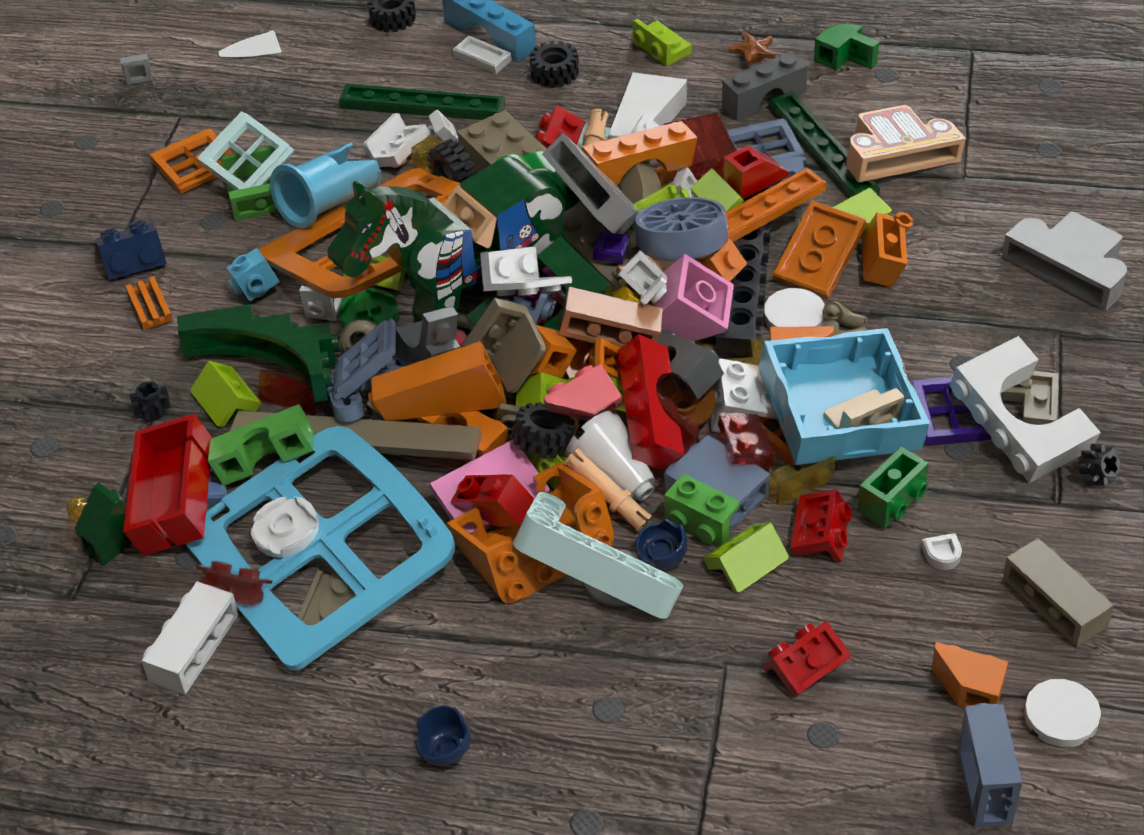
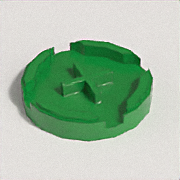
(372, 305)

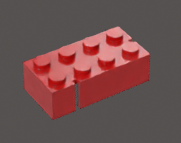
(168, 485)

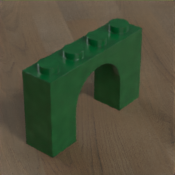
(559, 261)

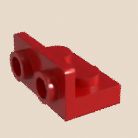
(821, 524)
(807, 659)

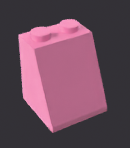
(695, 300)

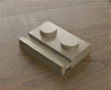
(324, 597)

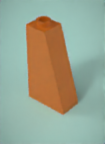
(439, 386)

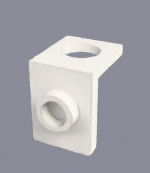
(318, 305)

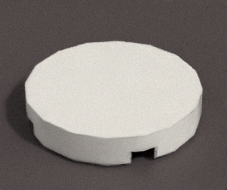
(793, 309)
(285, 527)
(1062, 712)

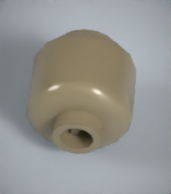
(350, 332)

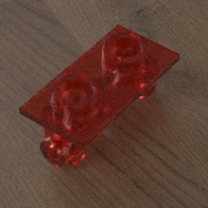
(286, 391)
(245, 583)

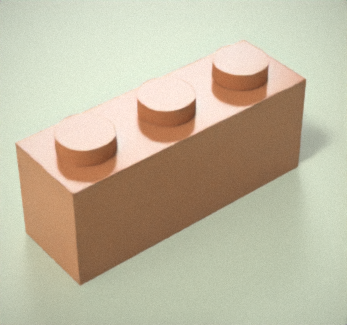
(616, 320)

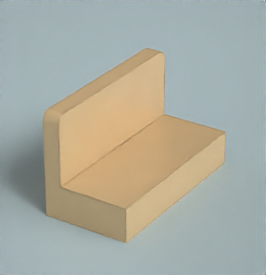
(866, 409)

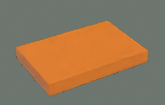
(819, 249)

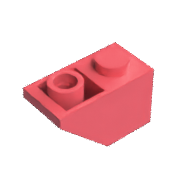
(585, 395)

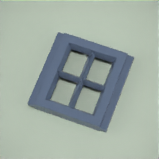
(765, 130)
(365, 359)

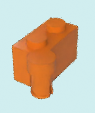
(885, 248)

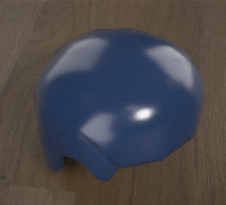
(661, 544)
(442, 736)

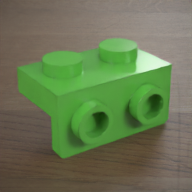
(700, 510)

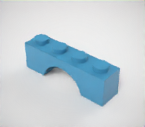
(505, 27)

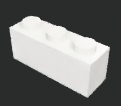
(190, 637)

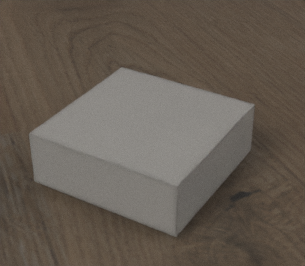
(136, 69)

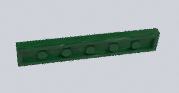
(420, 102)
(819, 143)

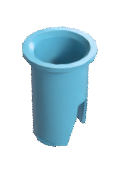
(319, 185)

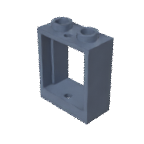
(989, 765)

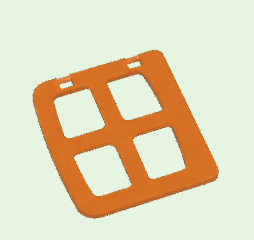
(317, 275)

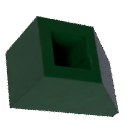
(102, 525)

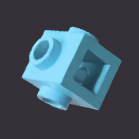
(252, 275)

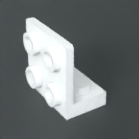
(516, 270)
(740, 391)

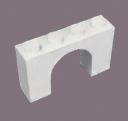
(1030, 447)

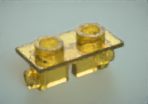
(793, 484)

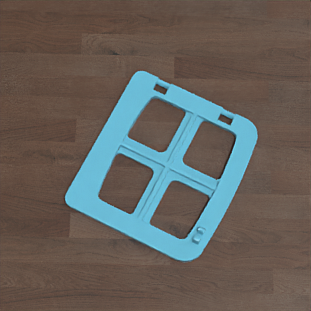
(280, 629)

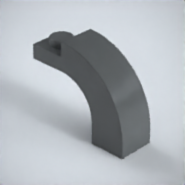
(428, 337)

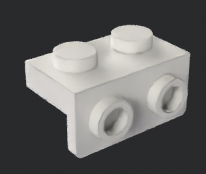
(393, 141)

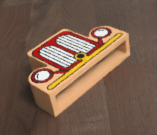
(899, 142)

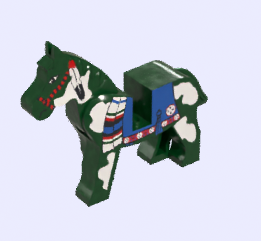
(436, 244)

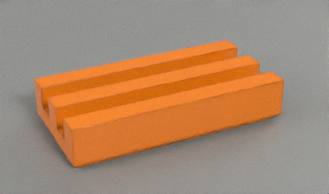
(143, 289)

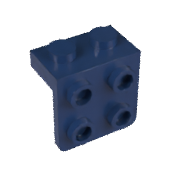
(130, 249)

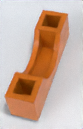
(669, 144)

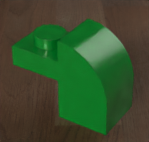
(845, 43)

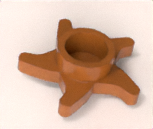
(753, 49)

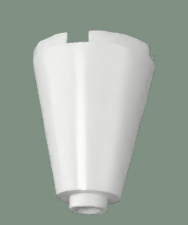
(609, 447)

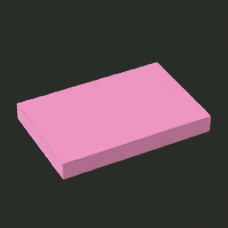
(502, 460)

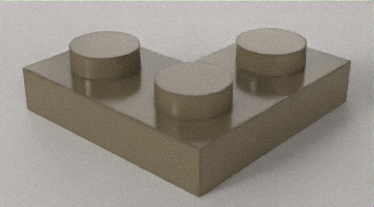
(1038, 397)

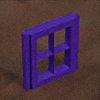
(946, 436)

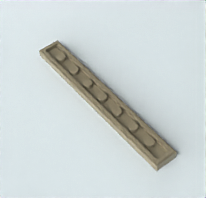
(396, 436)

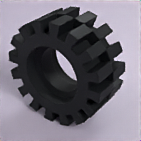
(391, 14)
(554, 64)
(451, 161)
(542, 431)

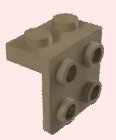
(509, 341)

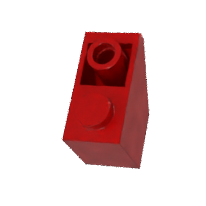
(751, 171)
(497, 497)

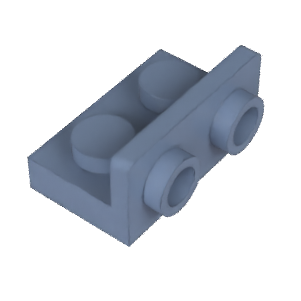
(539, 312)

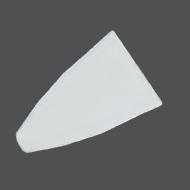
(253, 46)

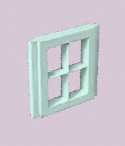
(229, 136)

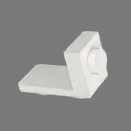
(645, 278)

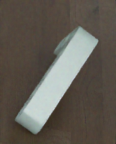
(593, 561)

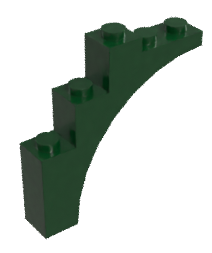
(272, 338)

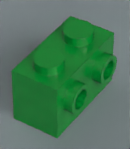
(893, 487)

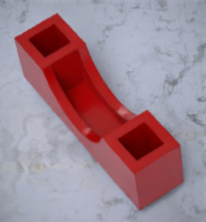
(652, 433)

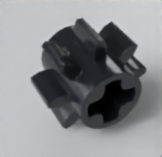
(150, 400)
(1099, 464)

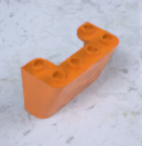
(513, 572)

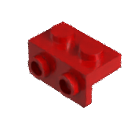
(559, 122)

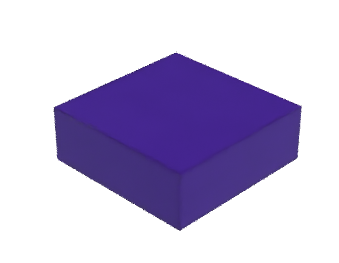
(611, 247)

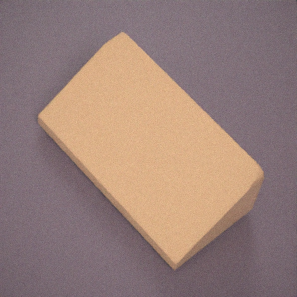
(473, 215)

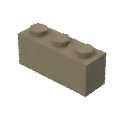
(1058, 592)

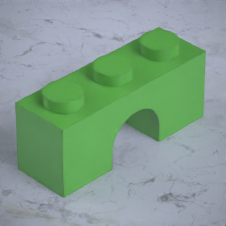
(237, 451)

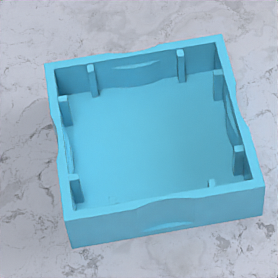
(820, 372)

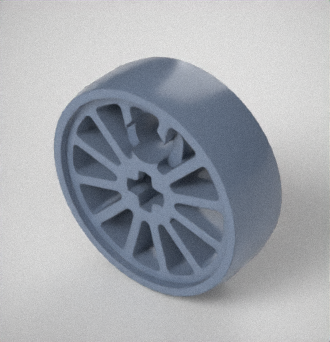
(681, 227)

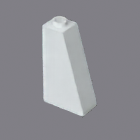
(649, 95)

